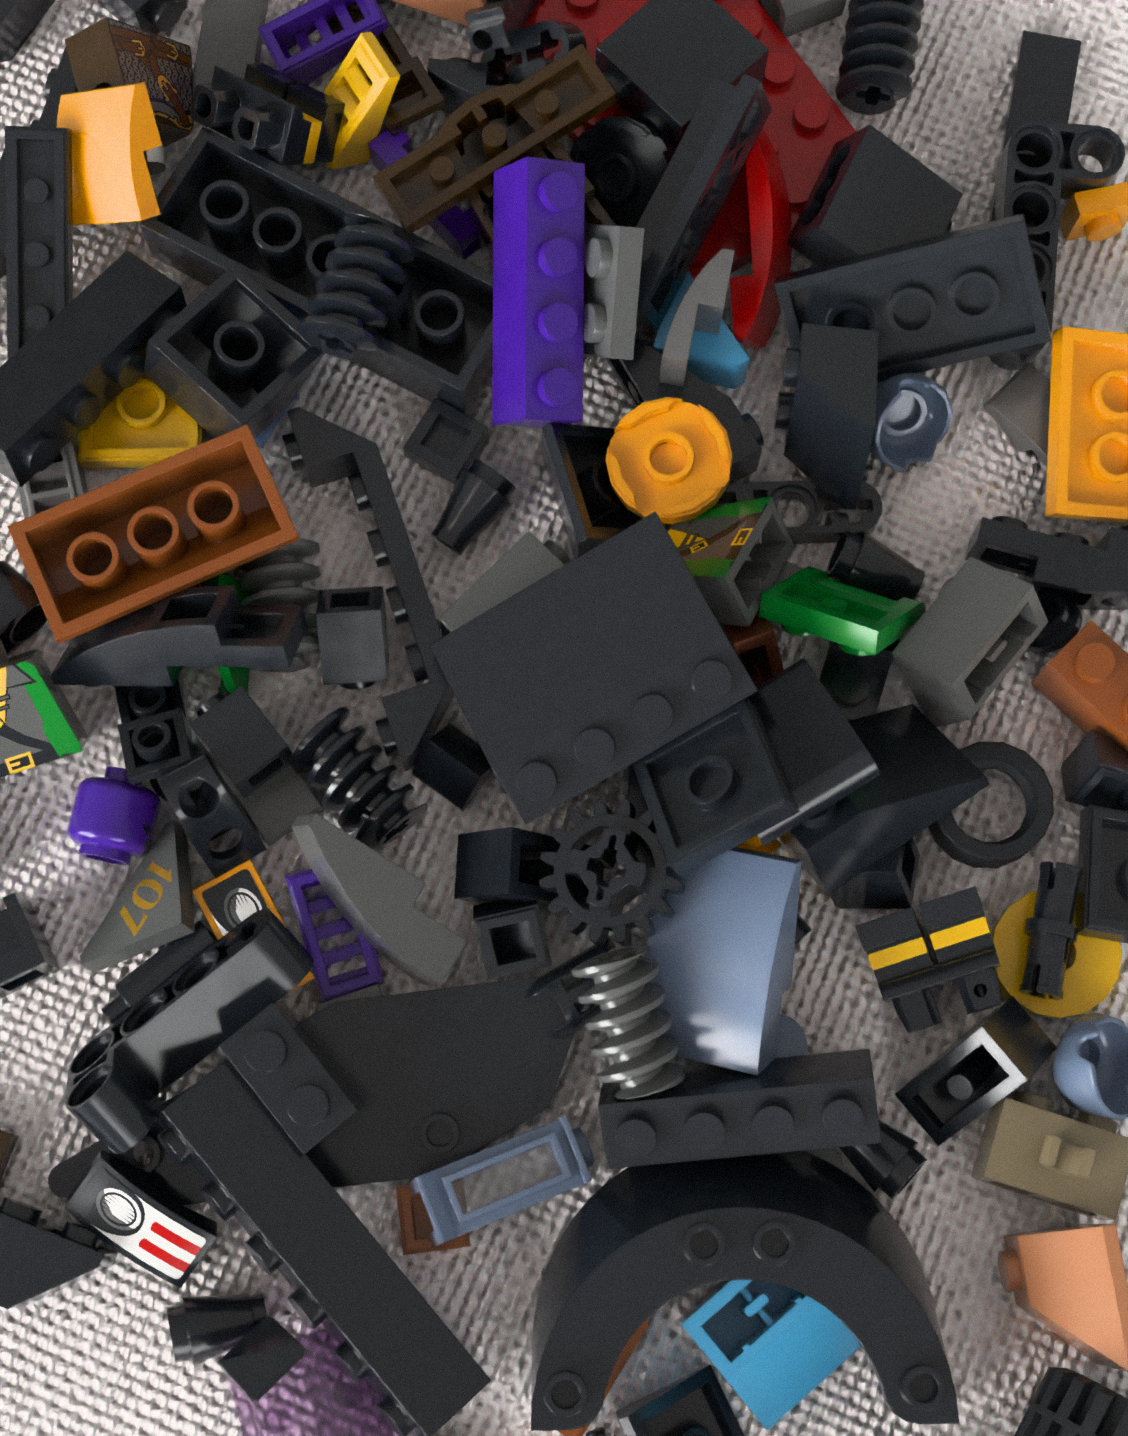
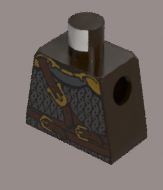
(123, 54)

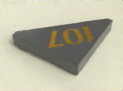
(150, 908)

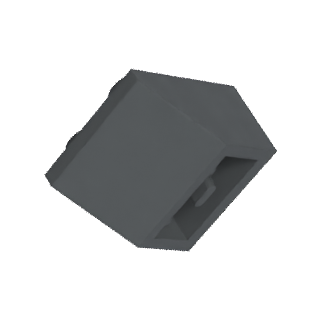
(968, 641)

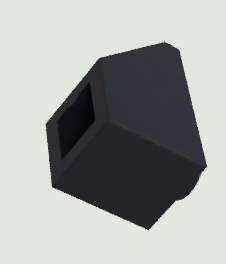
(41, 1258)

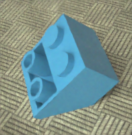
(768, 1343)

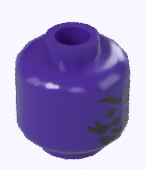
(113, 817)

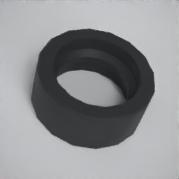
(1038, 805)

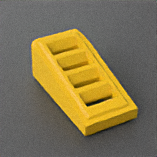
(364, 102)

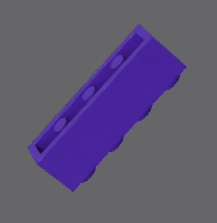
(538, 292)

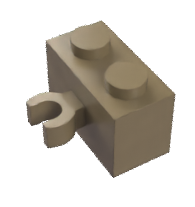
(1054, 1157)

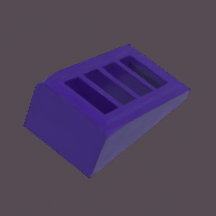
(300, 22)
(339, 984)

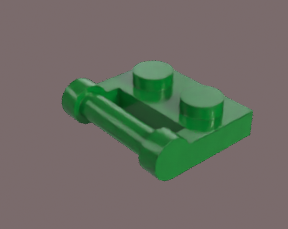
(838, 612)

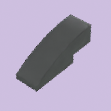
(378, 901)

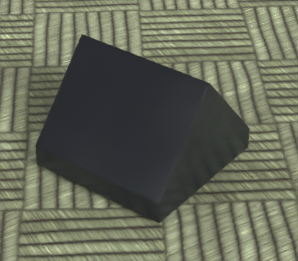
(453, 766)

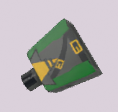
(735, 555)
(34, 715)

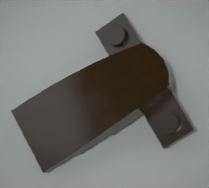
(492, 133)

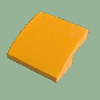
(108, 160)

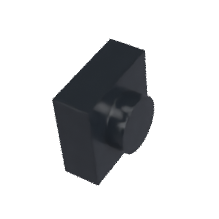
(445, 440)

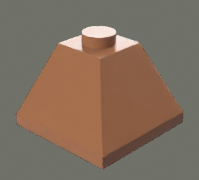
(1073, 1286)

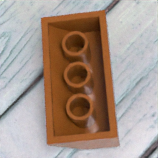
(152, 533)

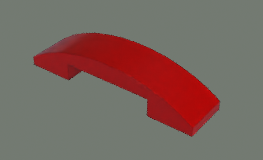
(754, 296)

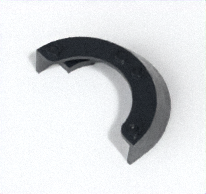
(726, 1220)

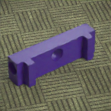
(453, 225)

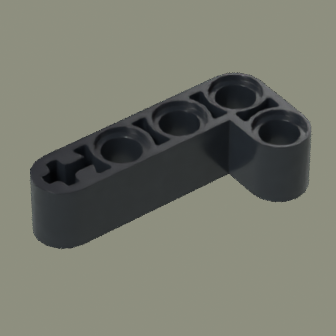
(1041, 192)
(127, 1065)

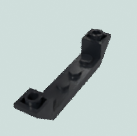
(334, 454)

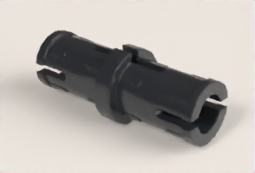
(1051, 930)

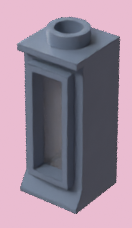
(504, 1179)

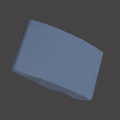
(728, 957)

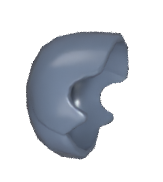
(910, 420)
(1093, 1066)

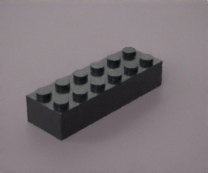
(279, 227)

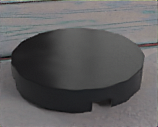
(623, 164)

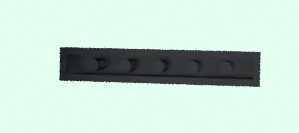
(322, 1252)

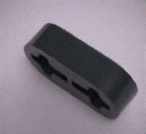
(531, 44)

